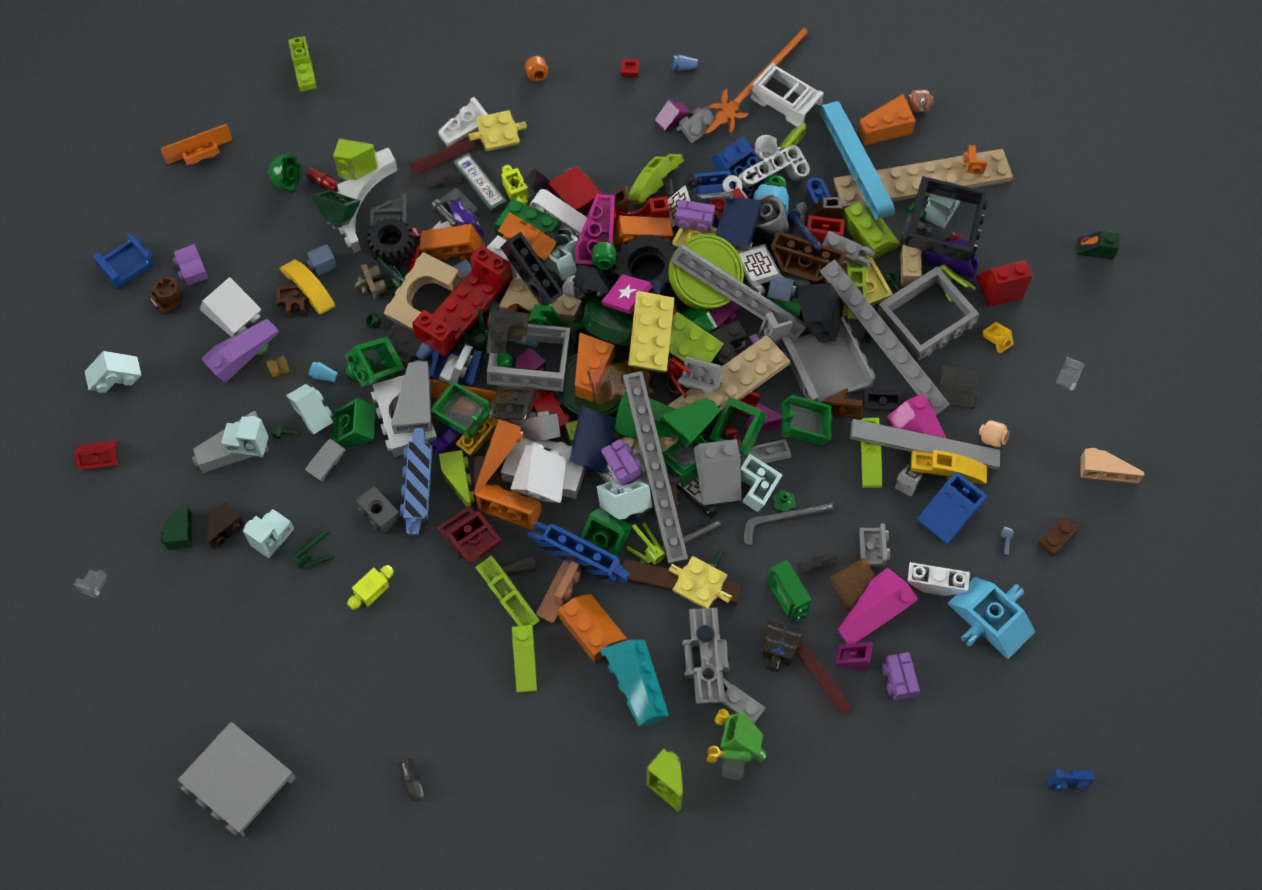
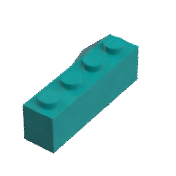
(637, 680)

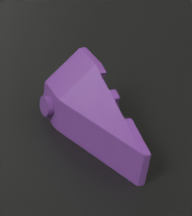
(232, 354)

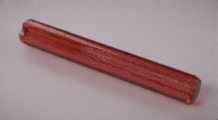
(443, 155)
(824, 679)

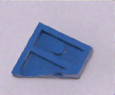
(1076, 778)

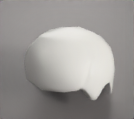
(765, 147)
(571, 291)

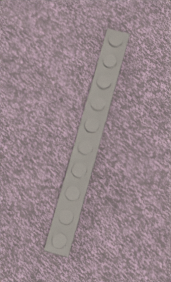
(883, 336)
(655, 467)

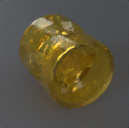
(274, 369)

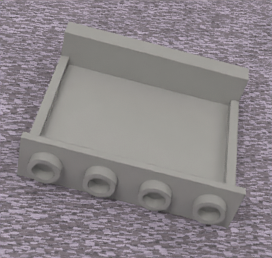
(828, 366)
(235, 778)

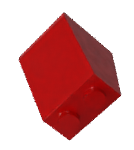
(1005, 283)

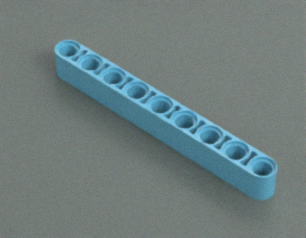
(857, 160)

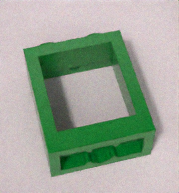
(387, 356)
(753, 431)

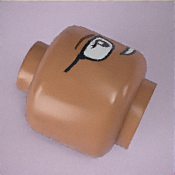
(920, 101)

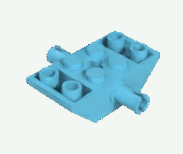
(1006, 629)

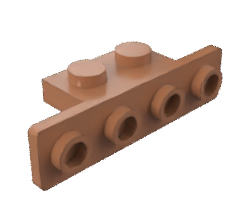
(559, 591)

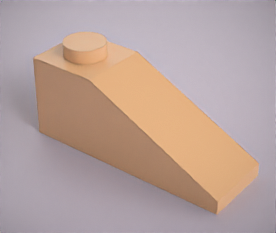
(1105, 466)

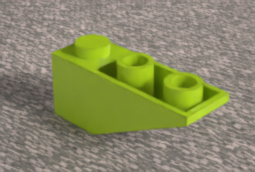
(454, 474)

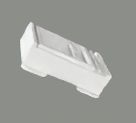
(794, 112)

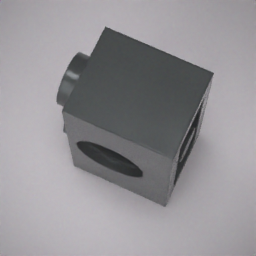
(374, 500)

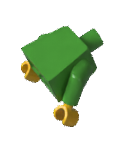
(740, 739)

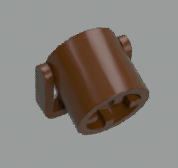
(168, 295)

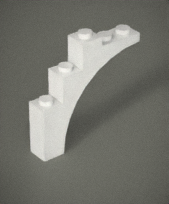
(359, 188)

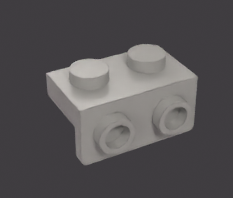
(697, 124)
(456, 366)
(702, 375)
(873, 545)

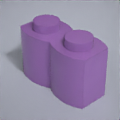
(190, 265)

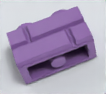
(694, 216)
(621, 462)
(901, 676)

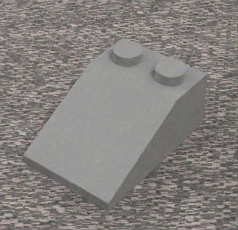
(719, 471)

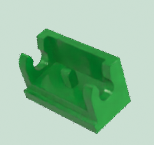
(545, 316)

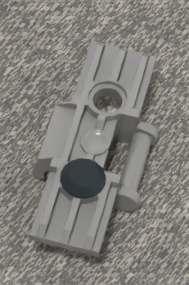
(713, 652)

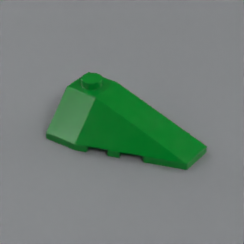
(625, 424)

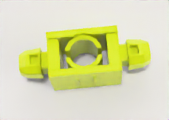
(513, 176)
(370, 587)

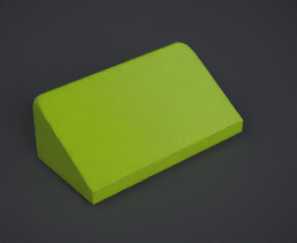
(794, 137)

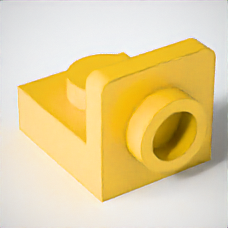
(999, 335)

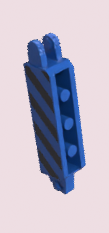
(575, 549)

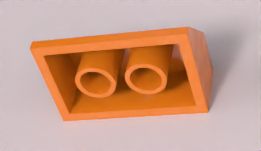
(508, 505)
(590, 625)

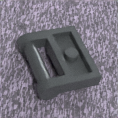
(454, 195)

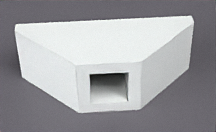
(937, 579)

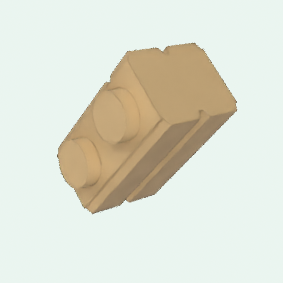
(909, 265)

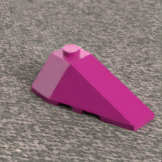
(596, 229)
(916, 416)
(881, 601)

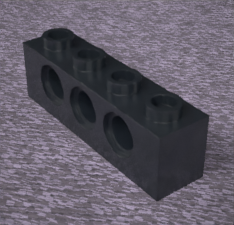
(531, 270)

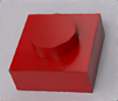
(630, 68)

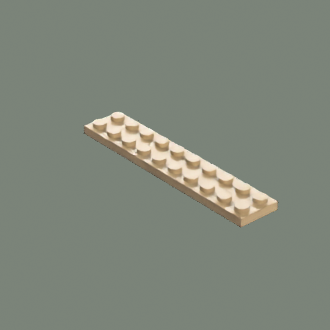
(904, 181)
(737, 380)

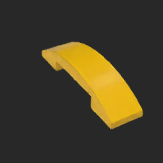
(309, 284)

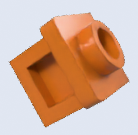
(972, 165)

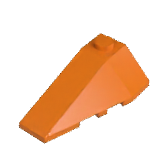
(501, 443)

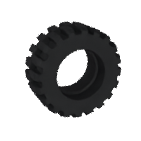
(645, 250)

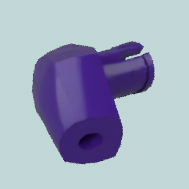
(464, 216)
(446, 441)

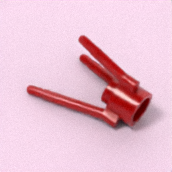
(675, 369)

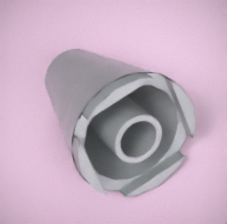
(772, 215)

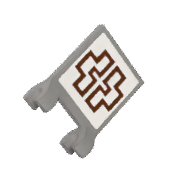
(758, 267)

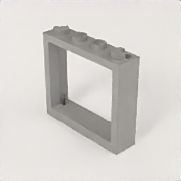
(910, 291)
(533, 378)

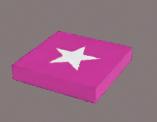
(623, 293)

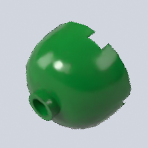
(285, 172)

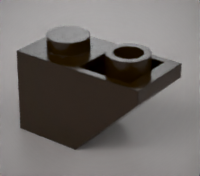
(827, 207)
(222, 524)

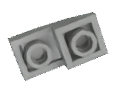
(325, 459)

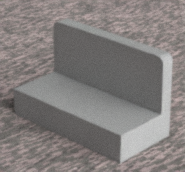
(774, 330)

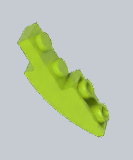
(302, 64)
(651, 177)
(871, 461)

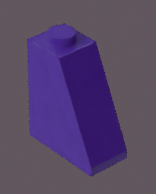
(959, 266)

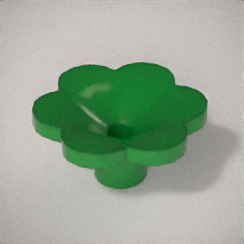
(784, 504)

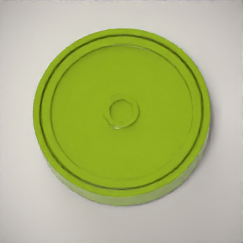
(693, 290)

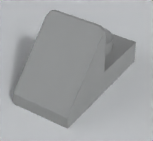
(908, 480)

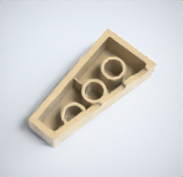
(518, 292)

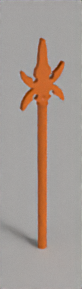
(728, 110)

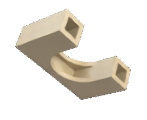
(425, 271)

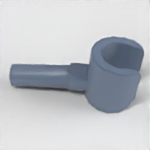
(1007, 533)

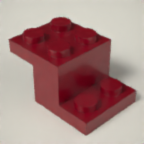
(469, 535)

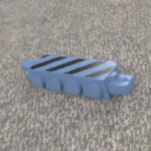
(418, 481)

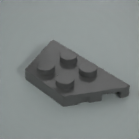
(394, 208)

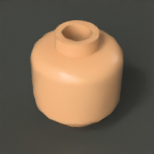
(994, 433)

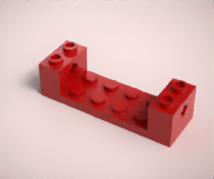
(459, 310)

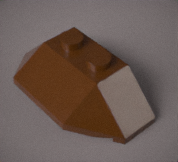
(801, 259)

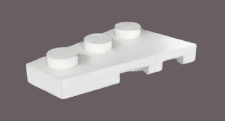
(463, 124)

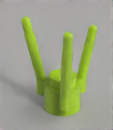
(952, 275)
(654, 551)

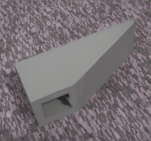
(539, 427)

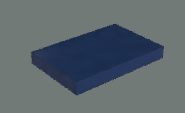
(739, 221)
(592, 434)

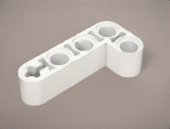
(770, 168)
(553, 206)

